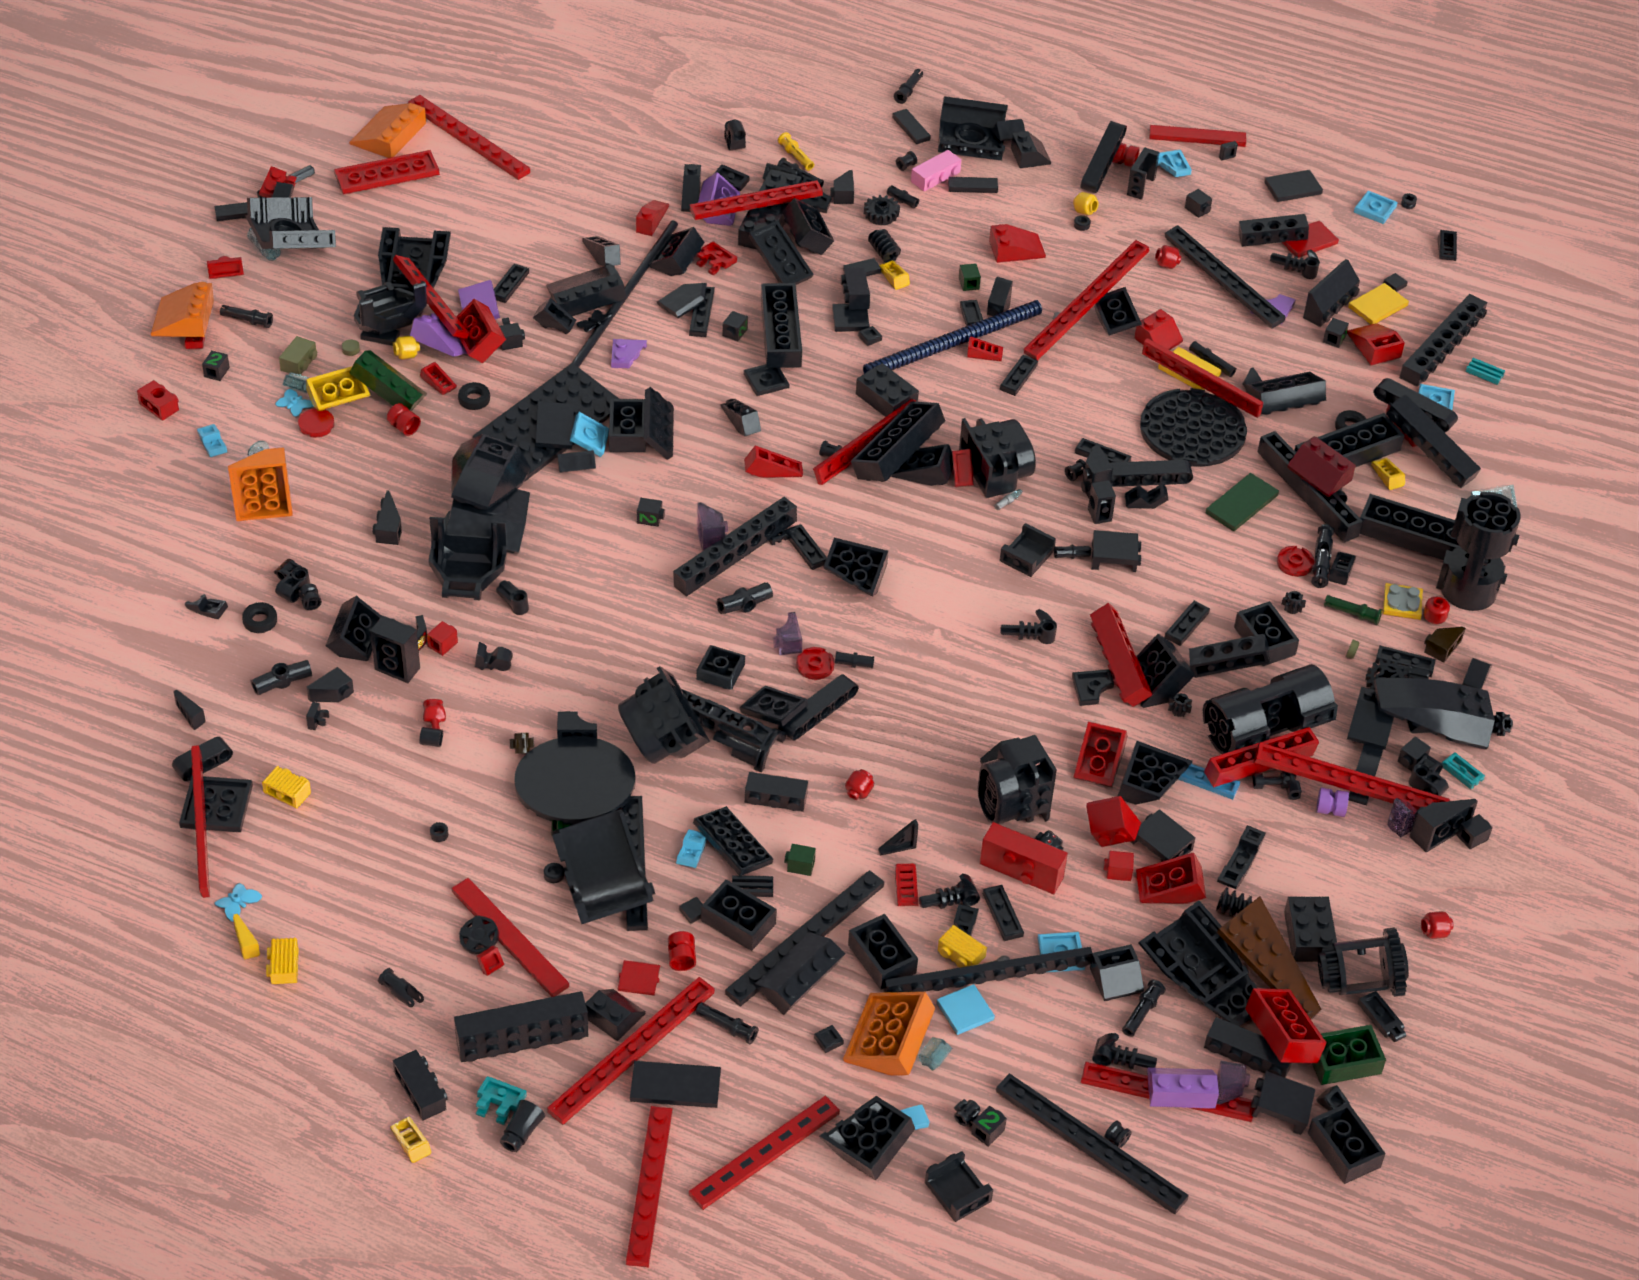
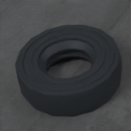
(474, 404)
(1348, 415)
(259, 626)

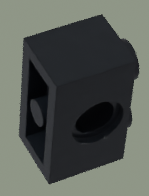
(1101, 502)

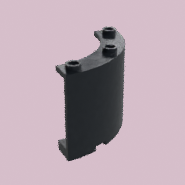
(602, 866)

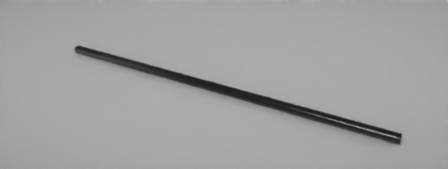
(628, 289)

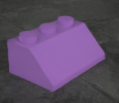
(716, 188)
(1182, 1087)

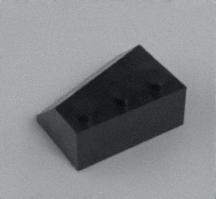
(857, 564)
(1163, 670)
(1150, 773)
(870, 1136)

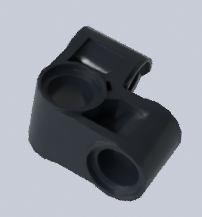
(735, 135)
(292, 578)
(1426, 776)

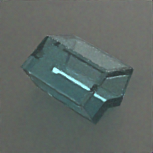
(295, 382)
(934, 1053)

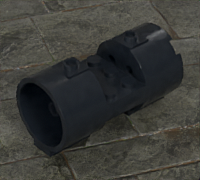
(1485, 532)
(1288, 703)

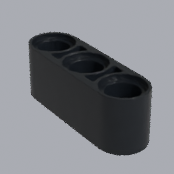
(213, 753)

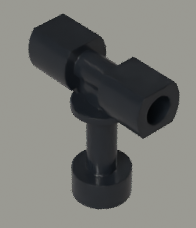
(1286, 780)

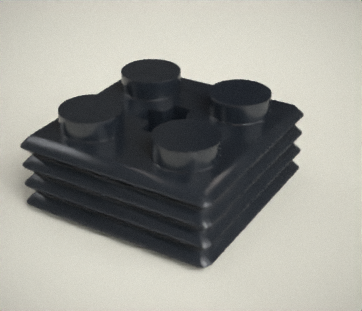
(720, 667)

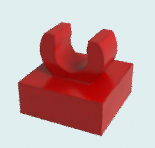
(490, 960)

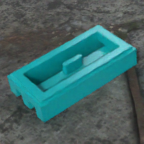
(1485, 371)
(1460, 772)

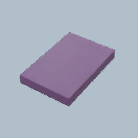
(482, 292)

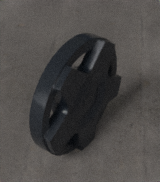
(478, 934)

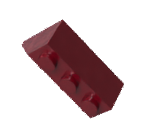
(1322, 466)

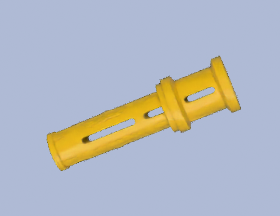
(792, 147)

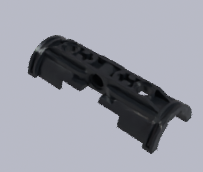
(747, 745)

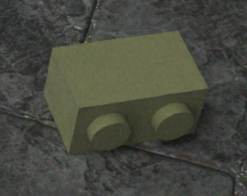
(298, 356)

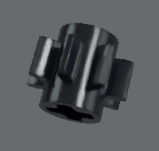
(1293, 602)
(1180, 705)
(1502, 723)
(966, 1112)

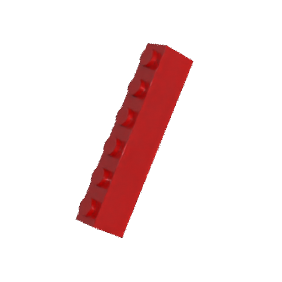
(1120, 654)
(1242, 763)

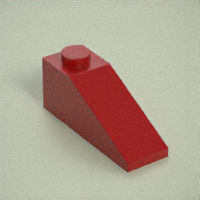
(650, 217)
(771, 464)

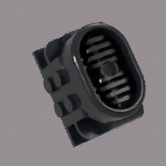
(999, 454)
(662, 719)
(1015, 784)

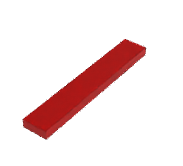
(1196, 135)

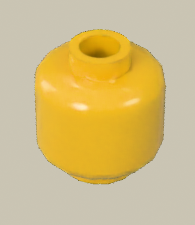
(1085, 203)
(406, 347)

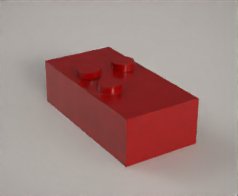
(1023, 858)
(1285, 1025)

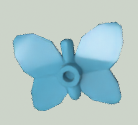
(294, 402)
(238, 898)

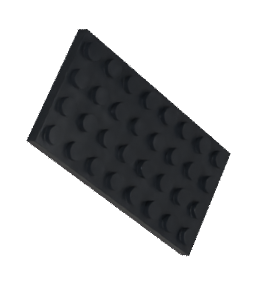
(520, 421)

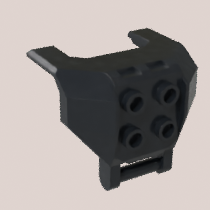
(388, 307)
(466, 562)

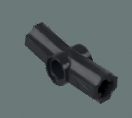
(744, 599)
(281, 676)

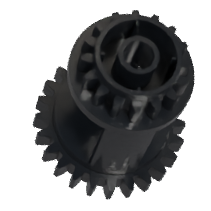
(1392, 961)

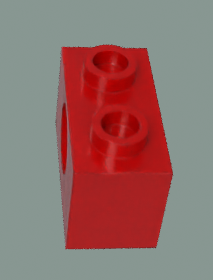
(158, 400)

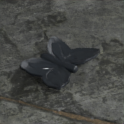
(593, 322)

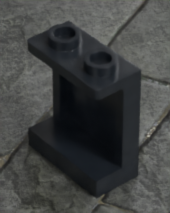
(1143, 168)
(1115, 549)
(1028, 550)
(1164, 836)
(1283, 1100)
(957, 1186)

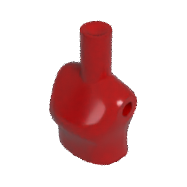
(434, 712)

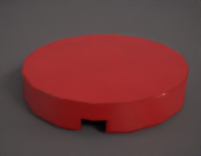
(316, 422)
(1295, 561)
(815, 663)

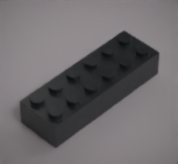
(764, 216)
(781, 325)
(1365, 440)
(898, 441)
(1407, 527)
(521, 1026)

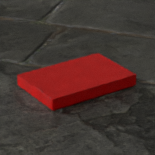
(1318, 239)

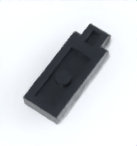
(1382, 1016)

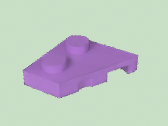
(625, 352)

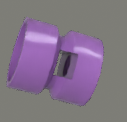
(1332, 802)

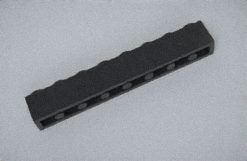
(1329, 509)

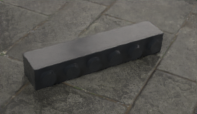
(1433, 441)

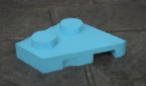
(1174, 163)

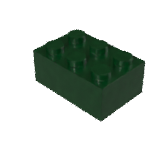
(1350, 1055)

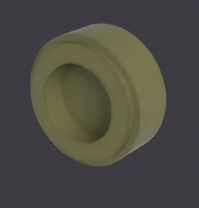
(350, 347)
(1352, 649)

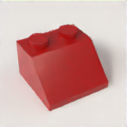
(1159, 328)
(1112, 821)

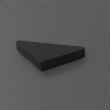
(903, 840)

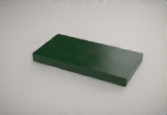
(1242, 502)

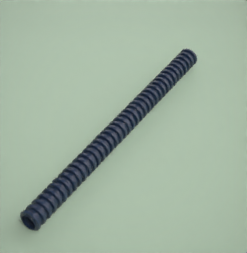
(958, 337)

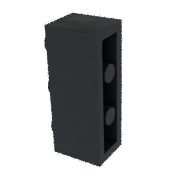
(855, 288)
(776, 791)
(420, 1084)

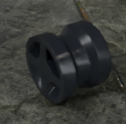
(1118, 1134)

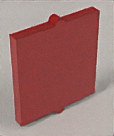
(639, 977)

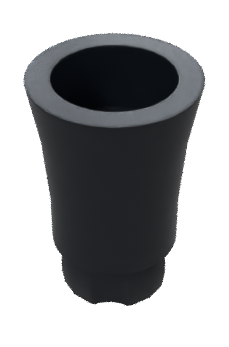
(522, 1124)

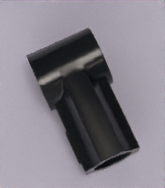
(514, 597)

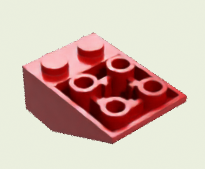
(1377, 343)

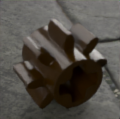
(521, 743)

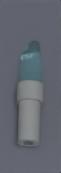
(1008, 499)

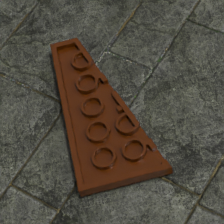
(1262, 947)

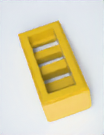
(897, 276)
(1390, 475)
(247, 942)
(411, 1140)

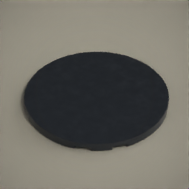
(1193, 427)
(574, 779)

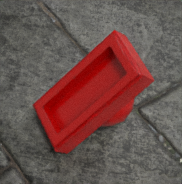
(225, 267)
(963, 468)

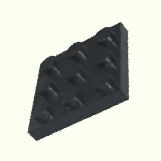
(224, 804)

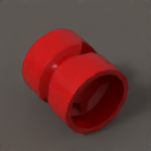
(1126, 155)
(403, 419)
(681, 951)

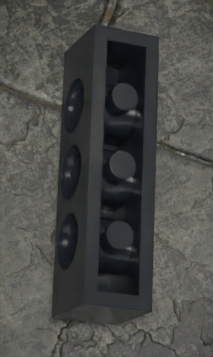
(1273, 230)
(1229, 655)

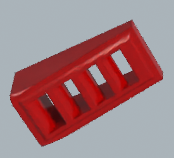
(980, 350)
(434, 368)
(906, 872)

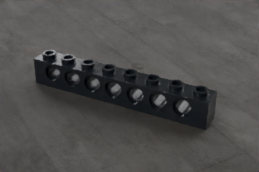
(1443, 340)
(735, 546)

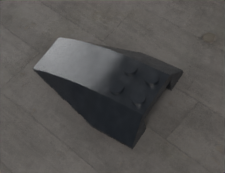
(426, 253)
(1442, 706)
(1202, 963)

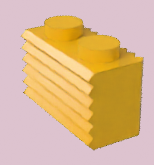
(286, 786)
(961, 948)
(283, 961)

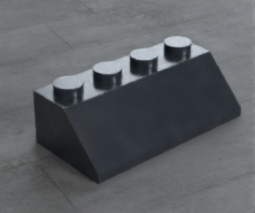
(1331, 294)
(1289, 392)
(799, 971)

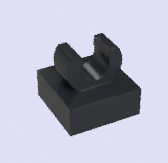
(315, 716)

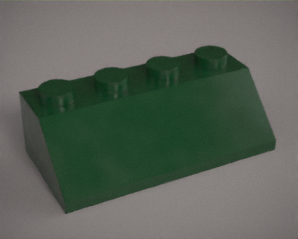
(386, 381)

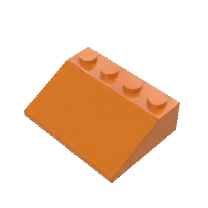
(390, 129)
(184, 312)
(261, 486)
(890, 1032)

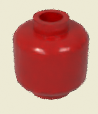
(1167, 257)
(1436, 610)
(859, 784)
(1437, 925)

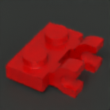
(275, 175)
(718, 255)

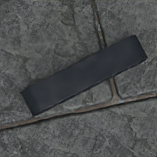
(1103, 156)
(1390, 391)
(1151, 473)
(821, 706)

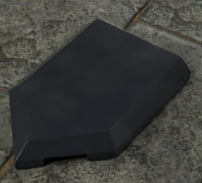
(684, 299)

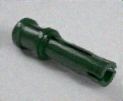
(1361, 611)

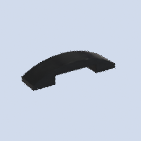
(1367, 764)
(1242, 858)

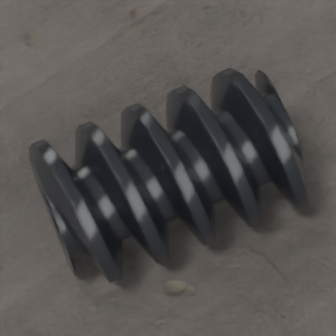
(884, 245)
(1233, 903)

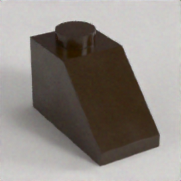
(1443, 642)

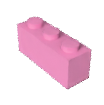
(936, 170)

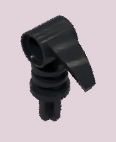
(1308, 266)
(1045, 630)
(963, 891)
(1106, 1052)

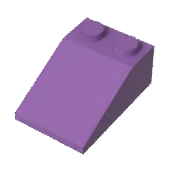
(433, 333)

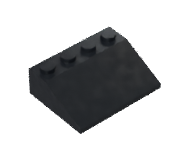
(588, 290)

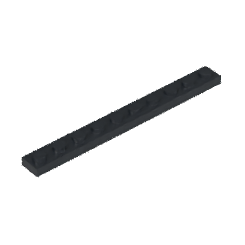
(1225, 277)
(819, 924)
(990, 971)
(1092, 1143)

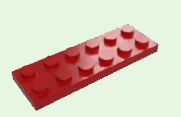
(386, 172)

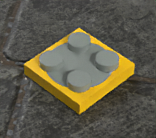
(1403, 601)

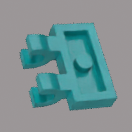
(499, 1093)

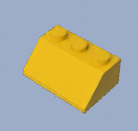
(335, 389)

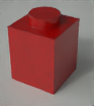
(442, 638)
(1119, 865)

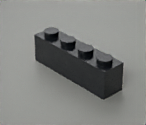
(1244, 1047)

